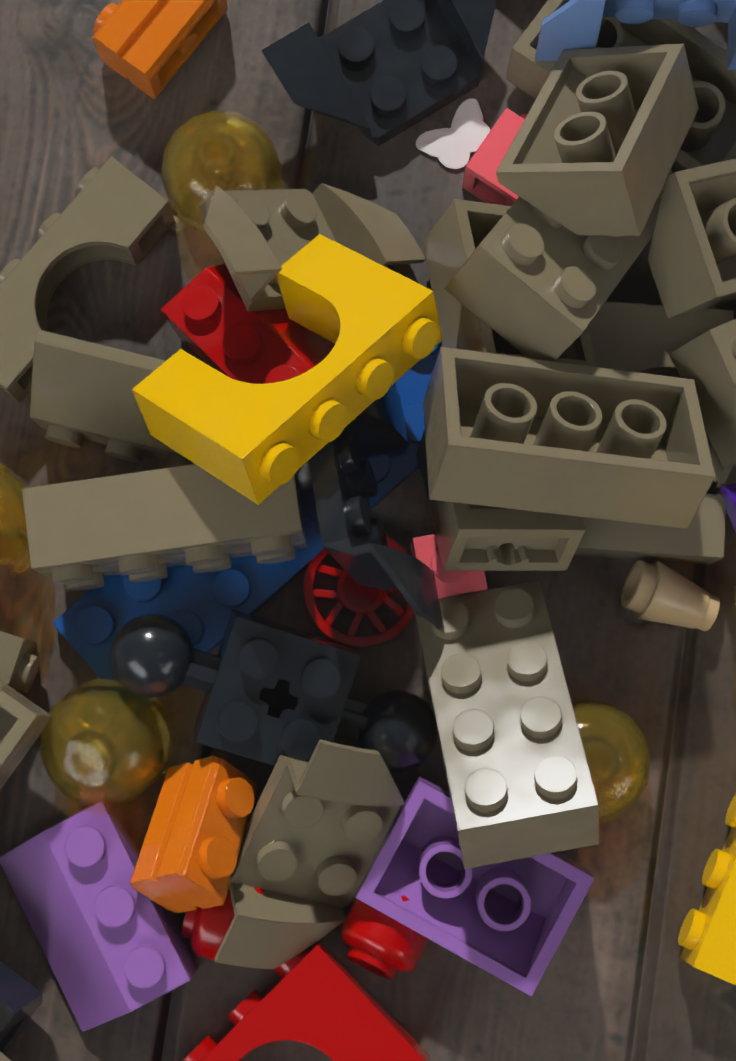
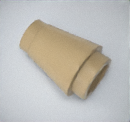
(667, 597)

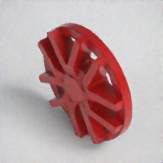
(355, 599)

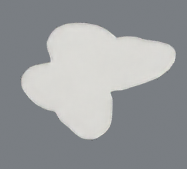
(456, 143)

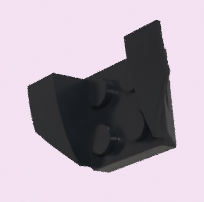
(386, 63)
(344, 514)

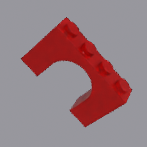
(319, 1006)

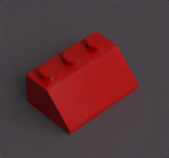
(241, 343)

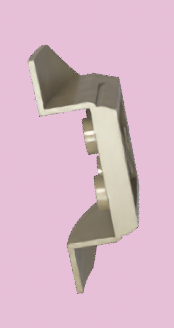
(267, 227)
(307, 852)

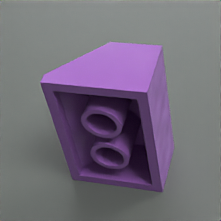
(493, 914)
(97, 931)

